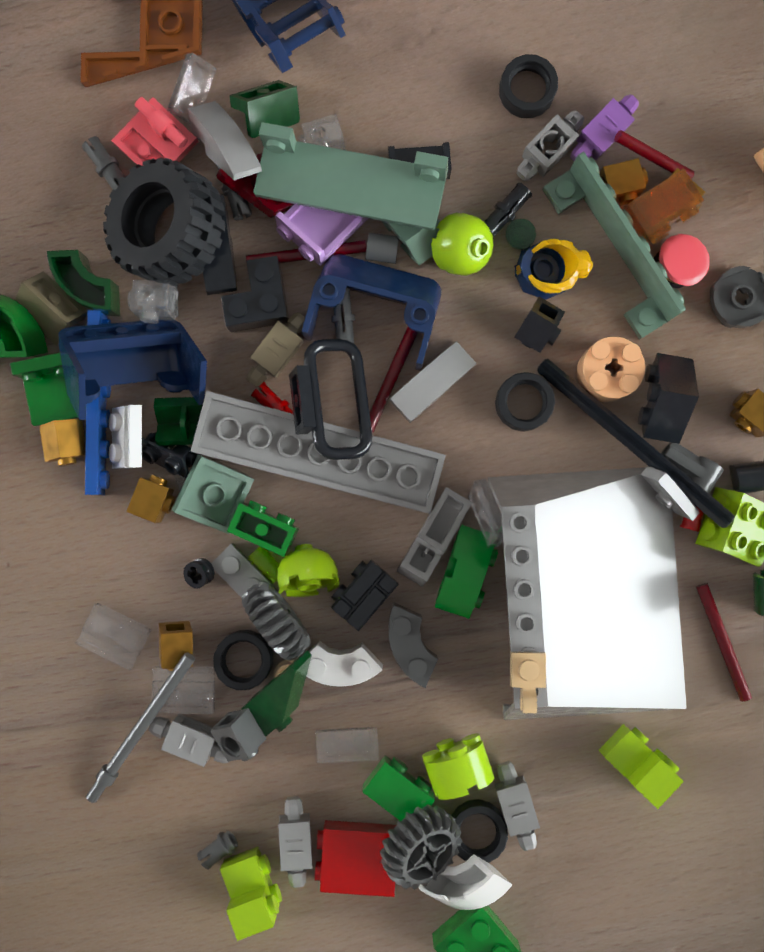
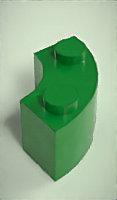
(19, 331)
(465, 573)

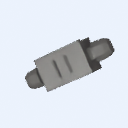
(564, 131)
(187, 739)
(517, 806)
(295, 841)

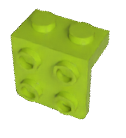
(744, 535)

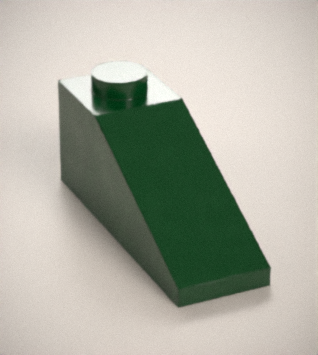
(280, 697)

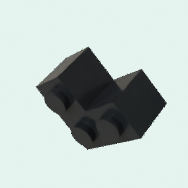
(261, 305)
(670, 398)

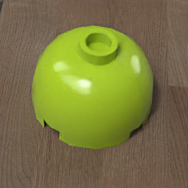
(462, 244)
(306, 571)

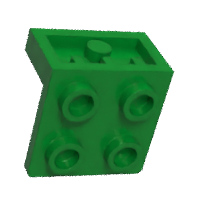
(44, 388)

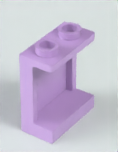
(316, 230)

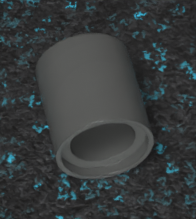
(382, 248)

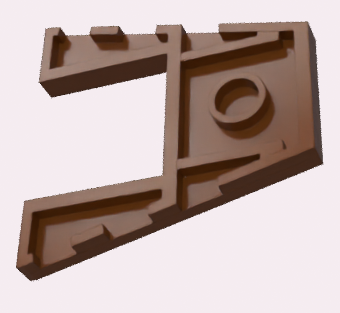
(166, 35)

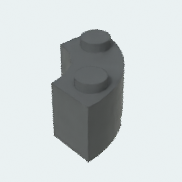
(408, 646)

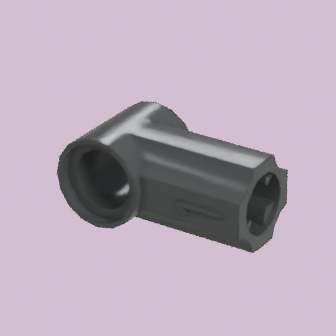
(699, 469)

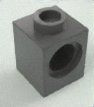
(238, 735)

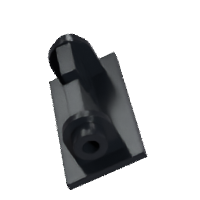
(174, 461)

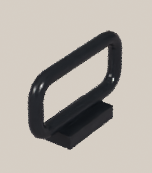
(307, 400)

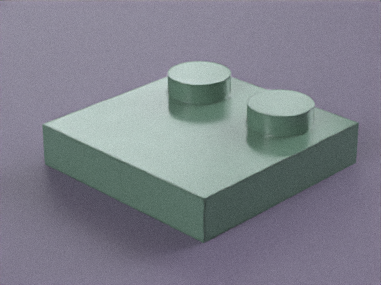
(212, 493)

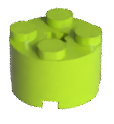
(458, 767)

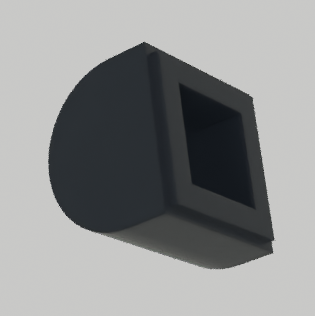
(747, 477)

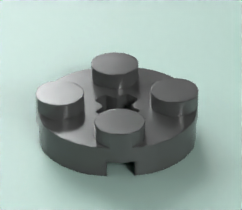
(723, 297)

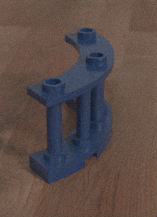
(268, 33)

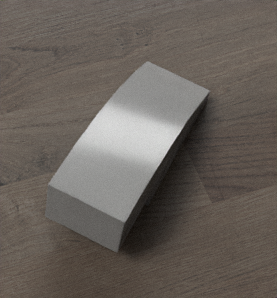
(223, 140)
(432, 382)
(434, 537)

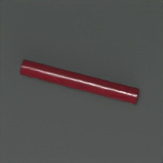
(650, 153)

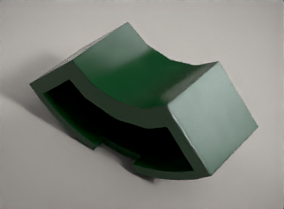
(75, 277)

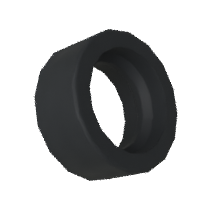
(538, 65)
(547, 398)
(222, 670)
(486, 808)

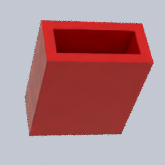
(353, 859)

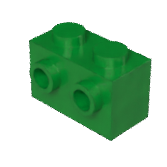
(263, 529)
(397, 789)

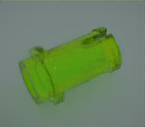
(265, 563)

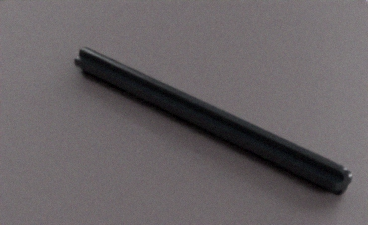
(634, 442)

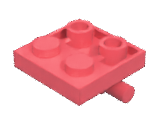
(154, 134)

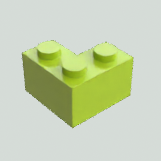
(646, 770)
(251, 892)

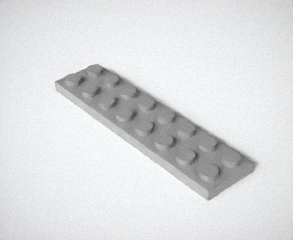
(268, 442)

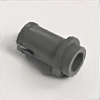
(218, 849)

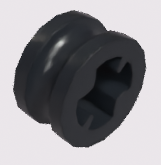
(203, 568)

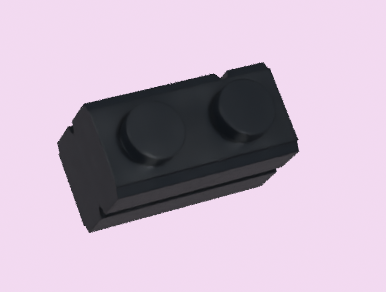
(364, 594)

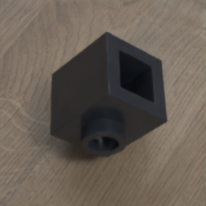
(540, 325)

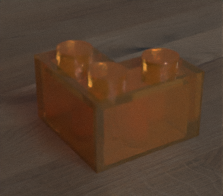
(664, 205)

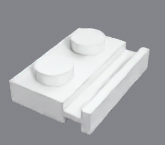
(126, 437)

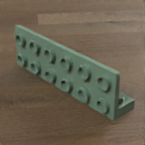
(350, 180)
(585, 183)

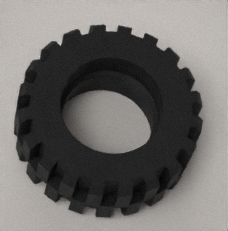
(137, 208)

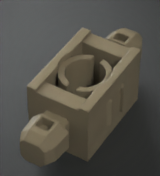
(276, 349)

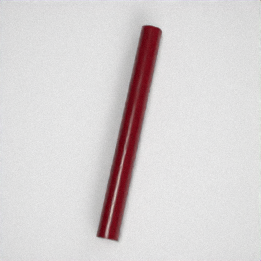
(294, 254)
(391, 376)
(724, 642)

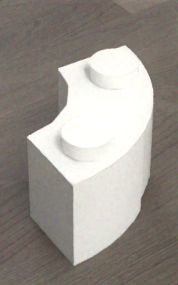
(342, 666)
(468, 885)

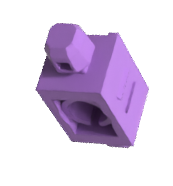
(604, 126)

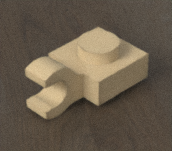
(528, 673)

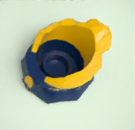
(551, 267)

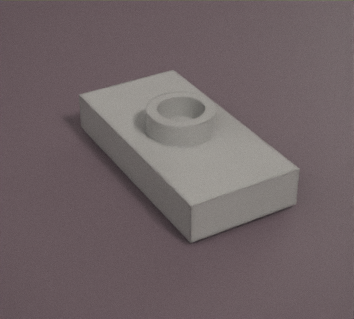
(669, 493)

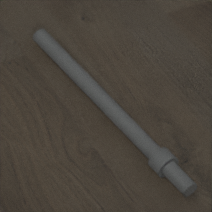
(109, 771)

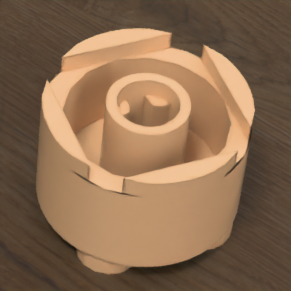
(623, 357)

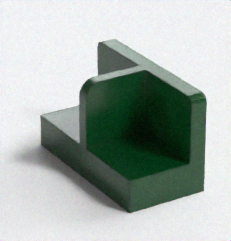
(268, 103)
(176, 420)

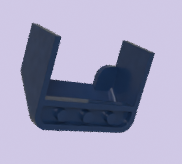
(416, 292)
(129, 354)

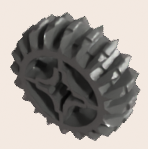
(276, 620)
(420, 847)

